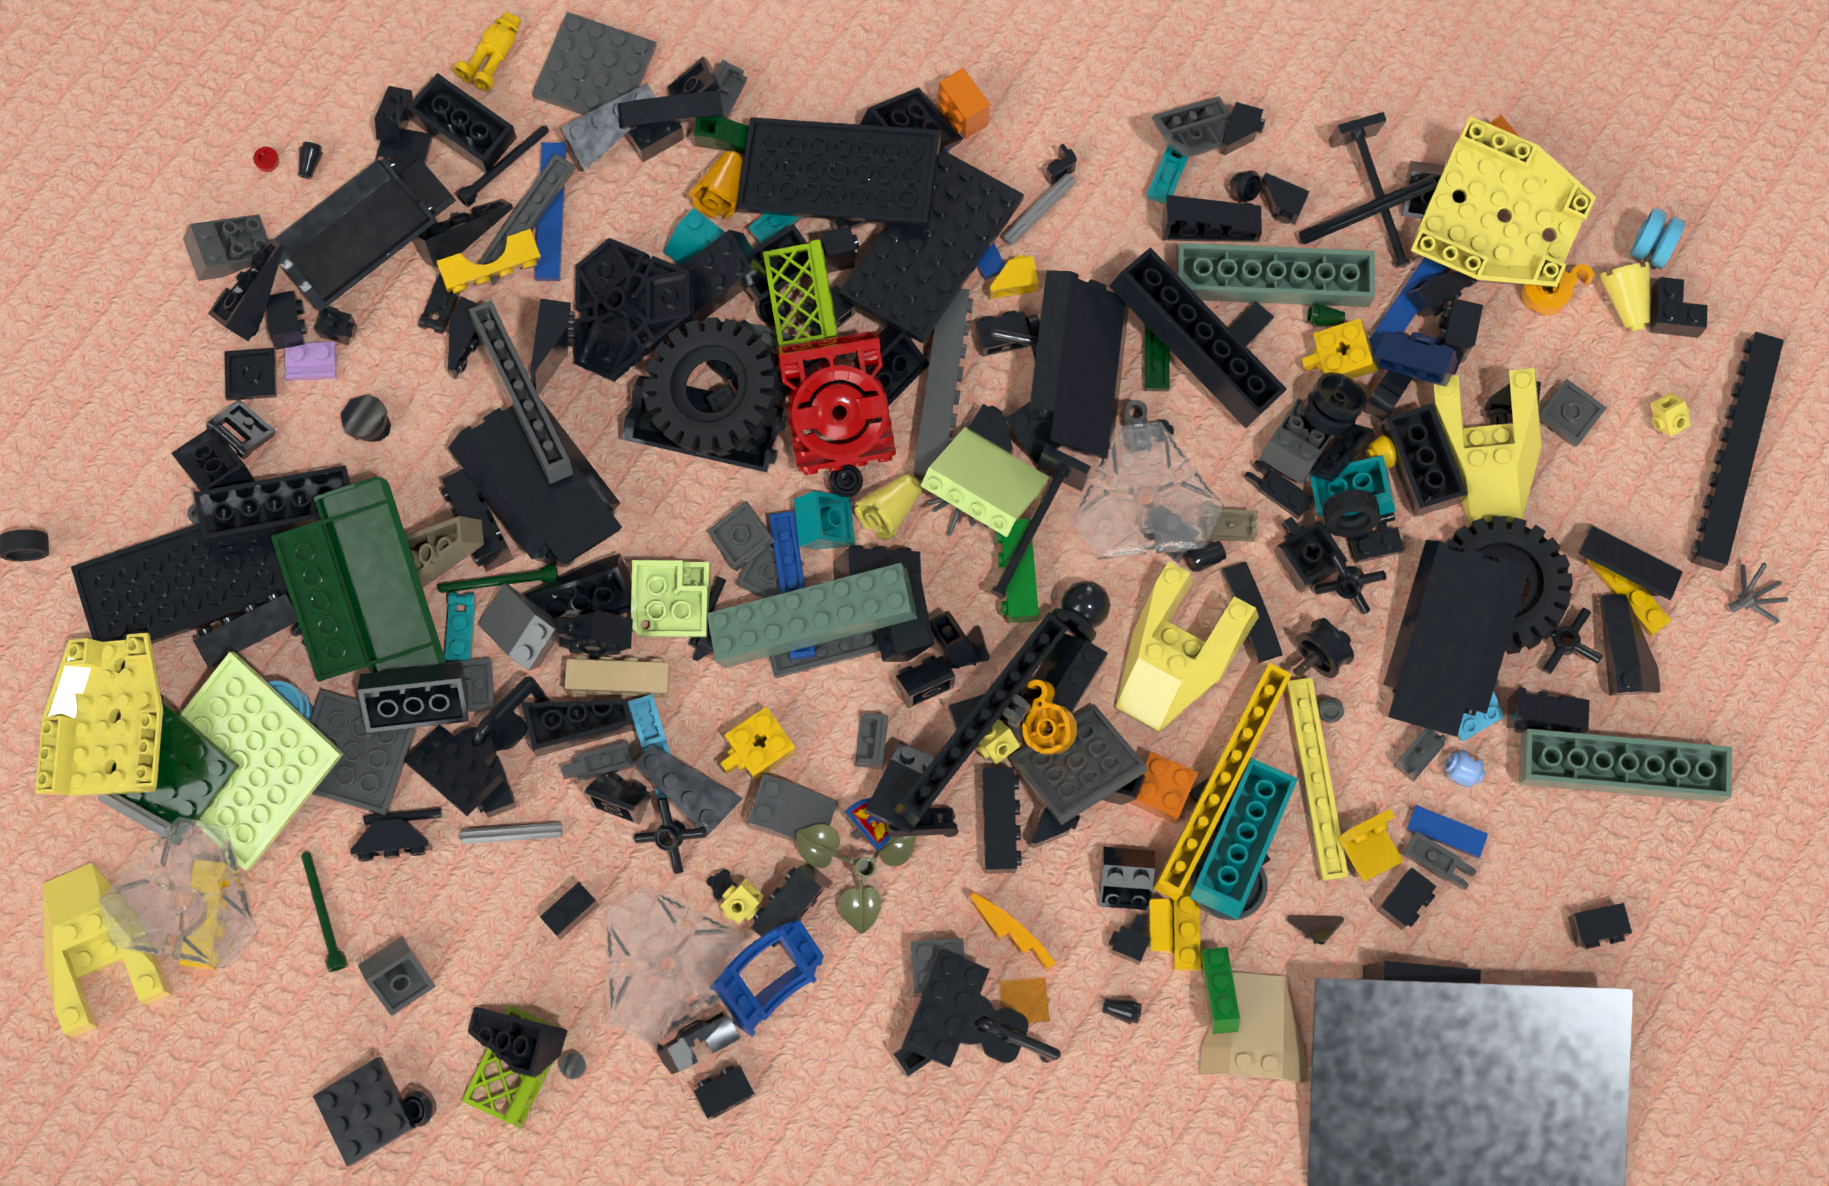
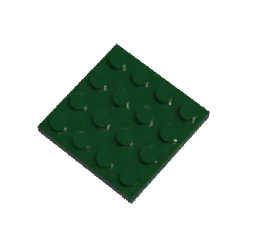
(188, 771)

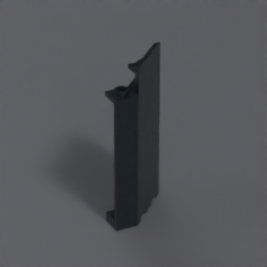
(360, 227)
(1079, 361)
(542, 516)
(1453, 636)

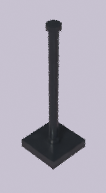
(1357, 132)
(1062, 469)

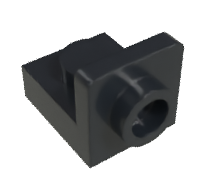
(1058, 167)

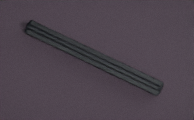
(1367, 210)

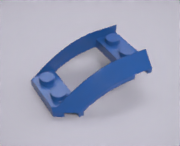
(738, 997)

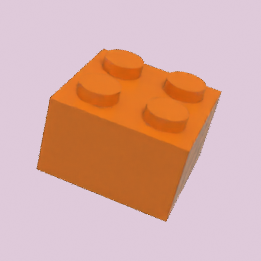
(963, 103)
(1165, 787)

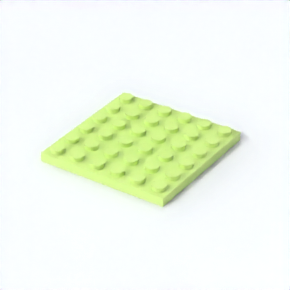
(276, 753)

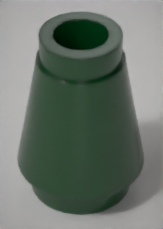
(1324, 316)

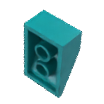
(1366, 475)

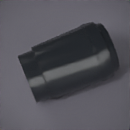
(1204, 558)

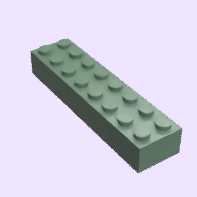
(1278, 274)
(812, 615)
(1625, 765)

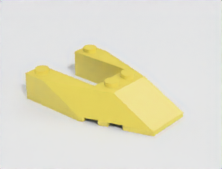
(1494, 459)
(1170, 666)
(80, 945)

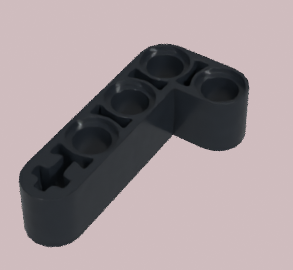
(1387, 394)

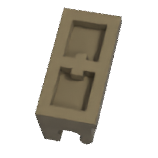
(1236, 526)

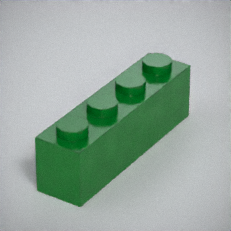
(1021, 592)

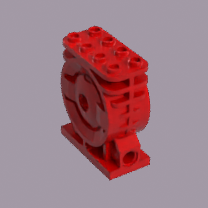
(809, 449)

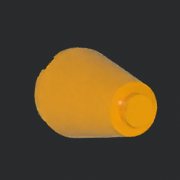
(719, 187)

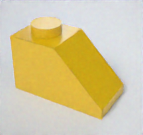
(1016, 278)

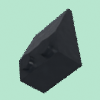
(211, 462)
(900, 775)
(618, 798)

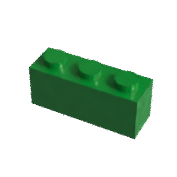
(1220, 990)

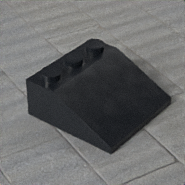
(912, 111)

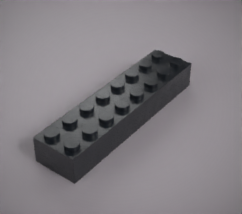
(1197, 337)

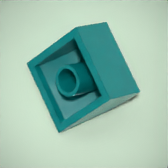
(691, 237)
(824, 521)

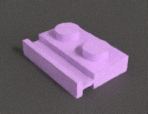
(311, 361)

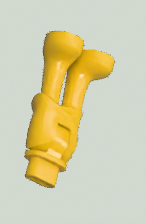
(495, 43)

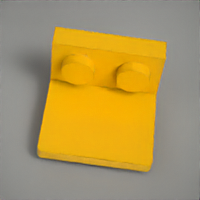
(1371, 846)

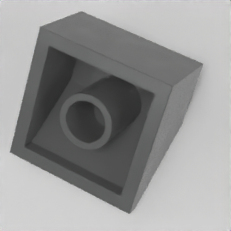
(396, 976)

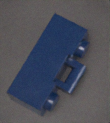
(1416, 357)

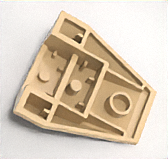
(1267, 1034)

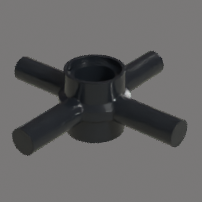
(1350, 582)
(1575, 646)
(677, 832)

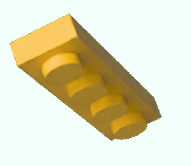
(1648, 612)
(1186, 932)

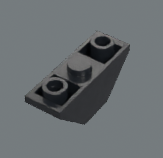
(389, 839)

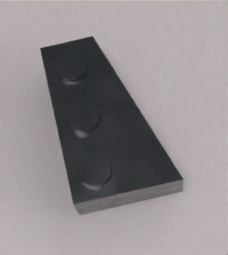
(791, 900)

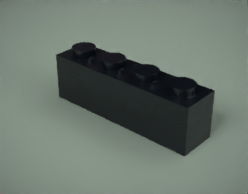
(246, 629)
(1000, 820)

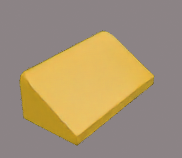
(1161, 926)

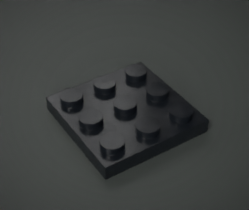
(364, 1111)

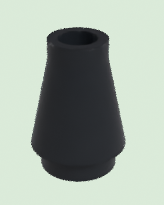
(309, 157)
(1123, 1009)

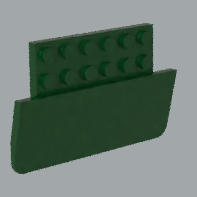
(358, 585)

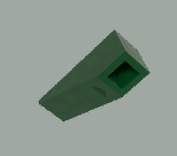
(721, 134)

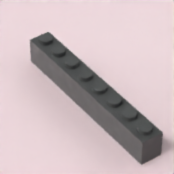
(942, 382)
(521, 392)

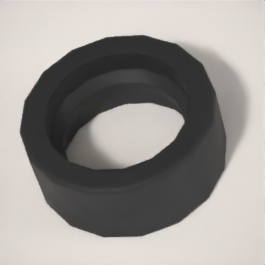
(24, 545)

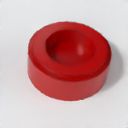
(266, 159)

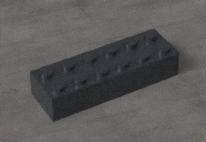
(263, 506)

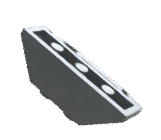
(1194, 127)

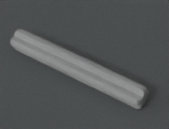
(1038, 209)
(137, 813)
(511, 833)

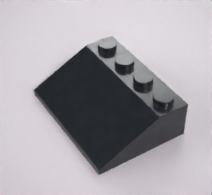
(552, 339)

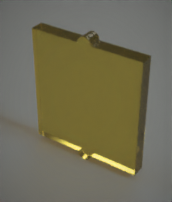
(1026, 998)

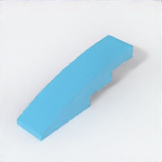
(649, 725)

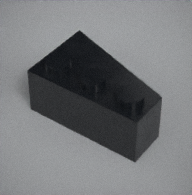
(860, 560)
(1547, 712)

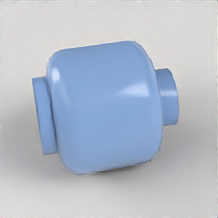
(1464, 768)

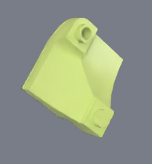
(670, 597)

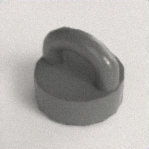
(1330, 709)
(572, 1066)

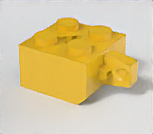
(1331, 345)
(755, 759)

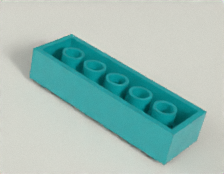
(1243, 838)

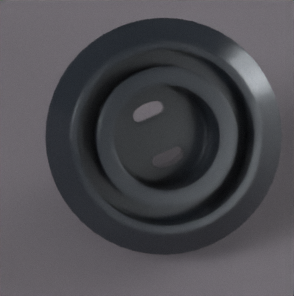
(1246, 185)
(766, 310)
(851, 477)
(420, 1106)

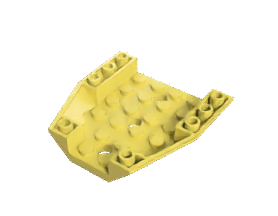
(1508, 175)
(80, 724)

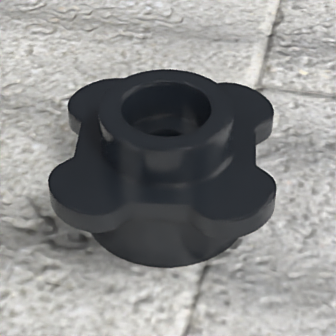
(714, 881)

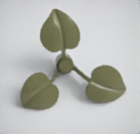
(856, 906)

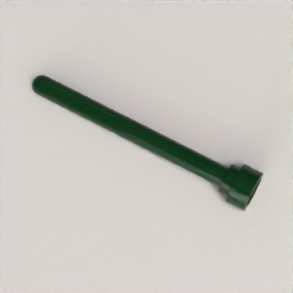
(546, 574)
(335, 959)

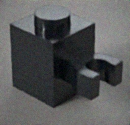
(336, 325)
(1130, 942)

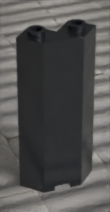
(642, 430)

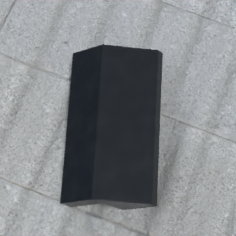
(1630, 562)

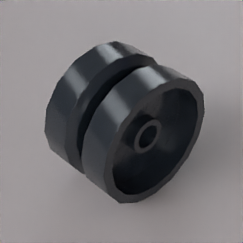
(1334, 404)

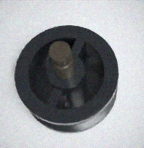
(1324, 649)

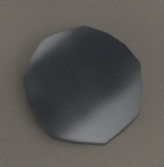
(366, 419)

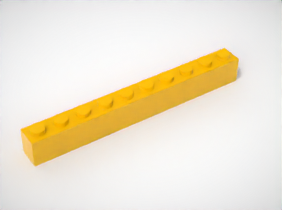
(1222, 782)

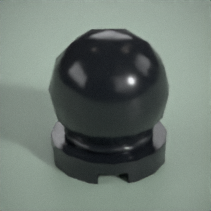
(1083, 608)

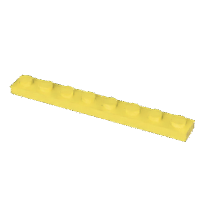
(1317, 779)

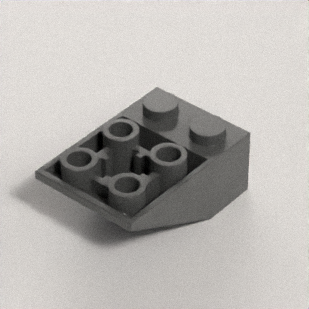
(224, 245)
(1295, 445)

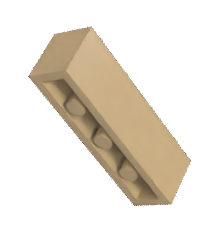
(617, 678)

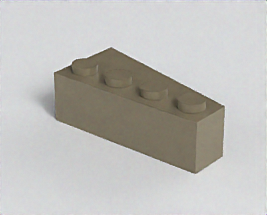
(444, 546)

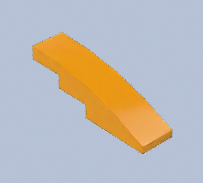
(1005, 925)

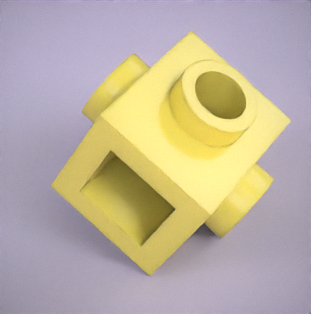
(1670, 414)
(997, 743)
(741, 901)

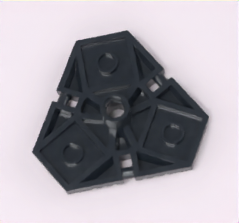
(628, 301)

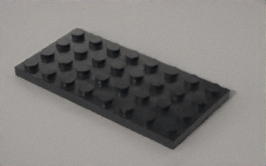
(839, 171)
(920, 269)
(174, 585)

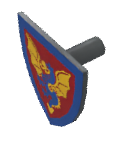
(867, 825)

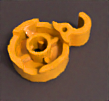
(1551, 303)
(1038, 721)

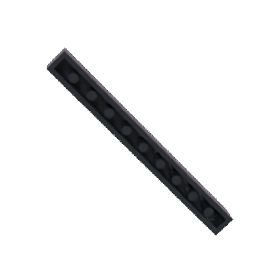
(1737, 451)
(980, 719)

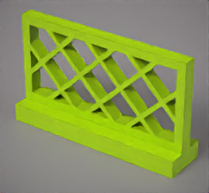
(820, 285)
(525, 1093)

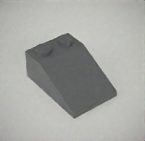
(520, 627)
(785, 808)

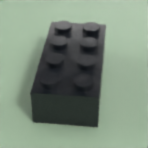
(462, 123)
(722, 272)
(1424, 460)

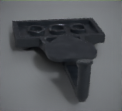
(461, 763)
(949, 1015)

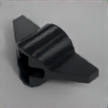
(704, 646)

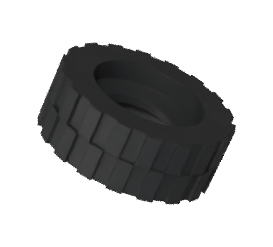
(1347, 502)

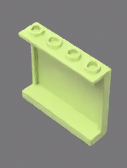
(984, 481)

